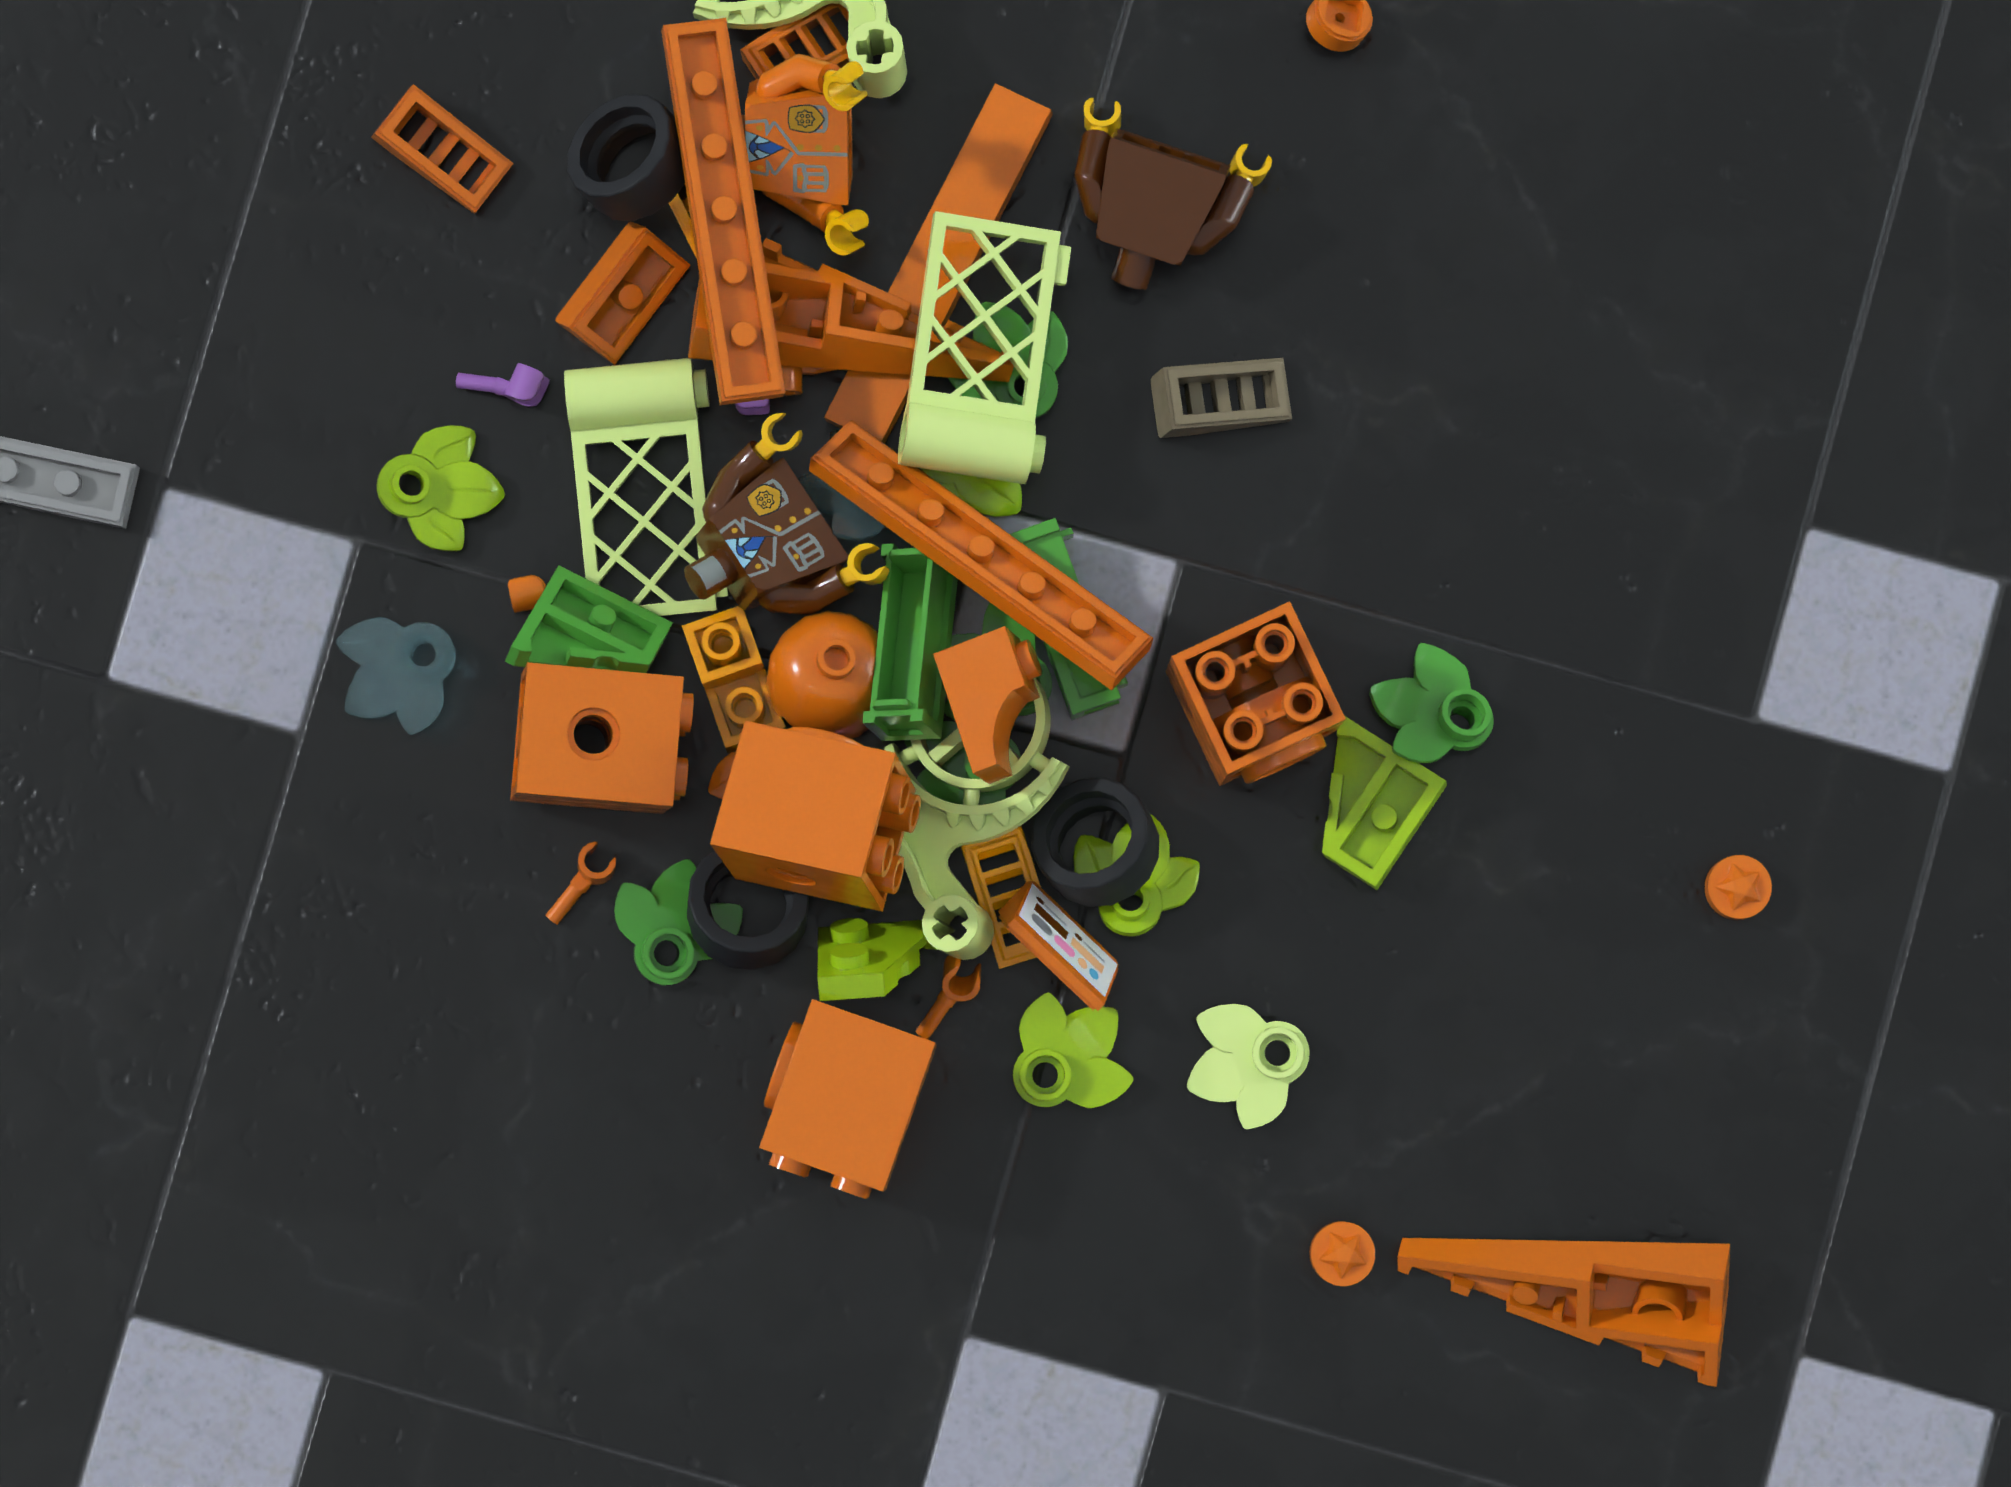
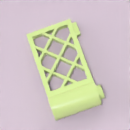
(632, 405)
(968, 432)

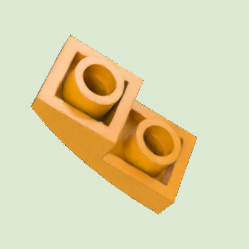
(731, 673)

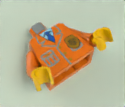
(802, 143)

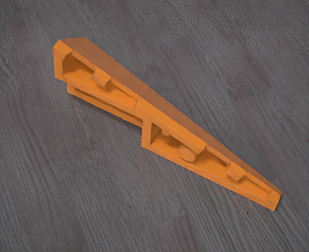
(845, 324)
(1639, 1294)

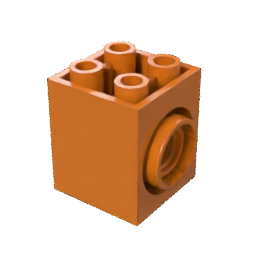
(1256, 696)
(641, 730)
(815, 815)
(844, 1097)

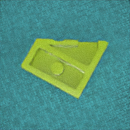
(1374, 804)
(866, 958)

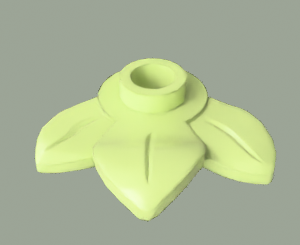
(1238, 1066)

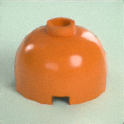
(824, 673)

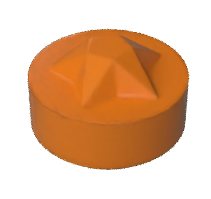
(1339, 23)
(1738, 887)
(1342, 1253)

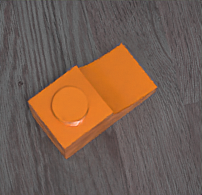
(987, 689)

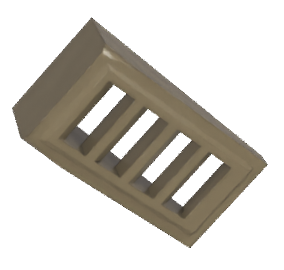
(1168, 402)

